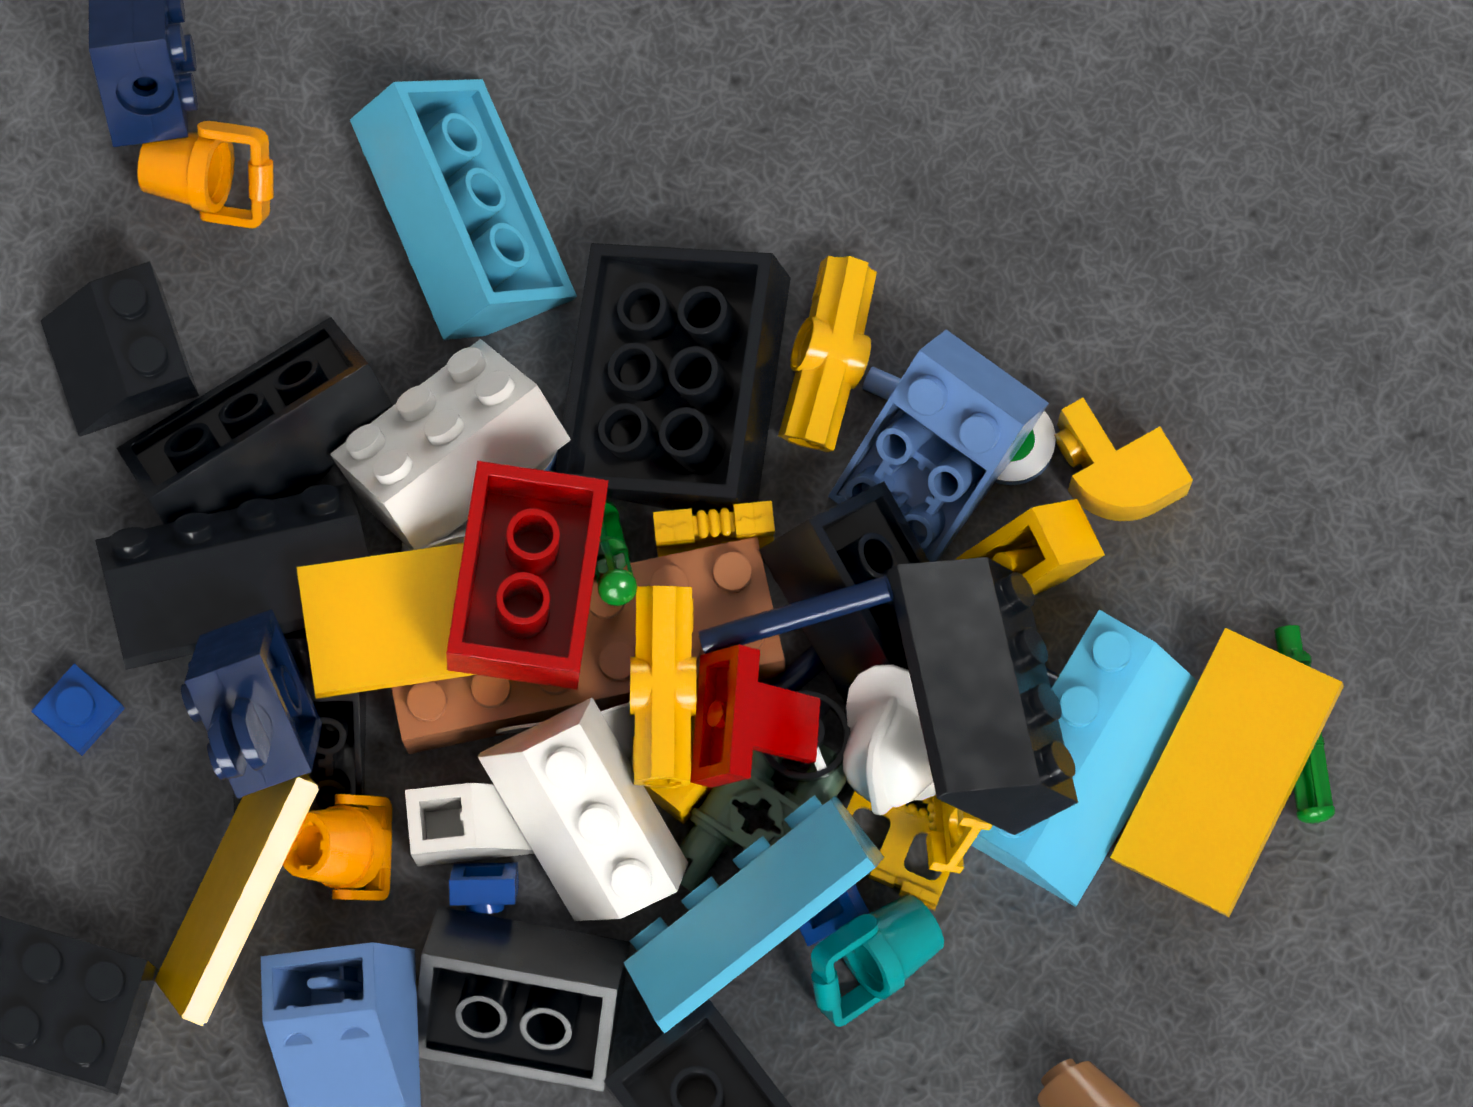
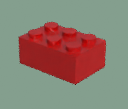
(526, 575)

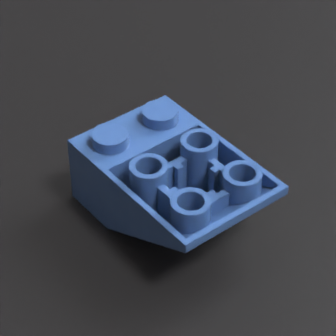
(943, 439)
(344, 1025)

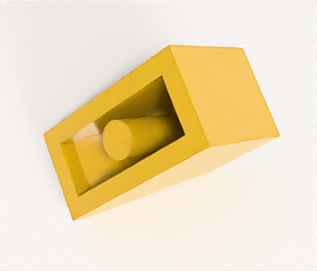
(1043, 544)

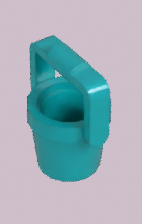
(880, 953)

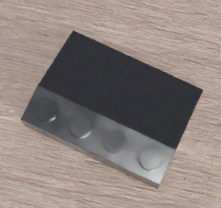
(675, 374)

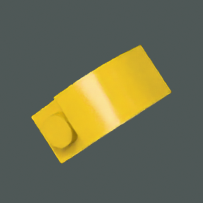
(1120, 482)

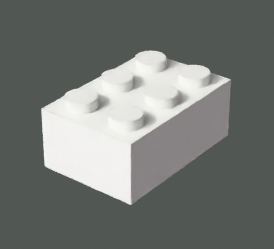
(422, 453)

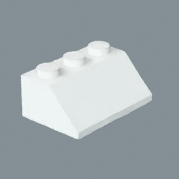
(585, 815)

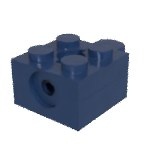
(143, 68)
(252, 705)

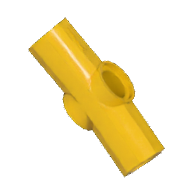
(829, 353)
(663, 686)

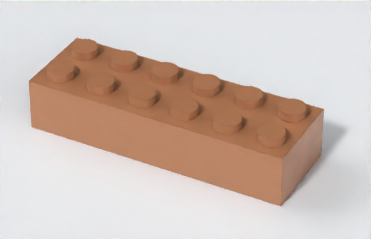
(725, 585)

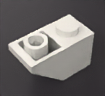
(461, 825)

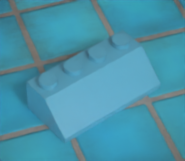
(461, 206)
(1116, 718)
(751, 911)

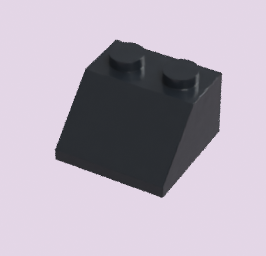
(118, 350)

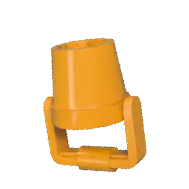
(201, 172)
(346, 847)

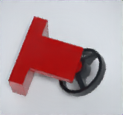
(746, 715)

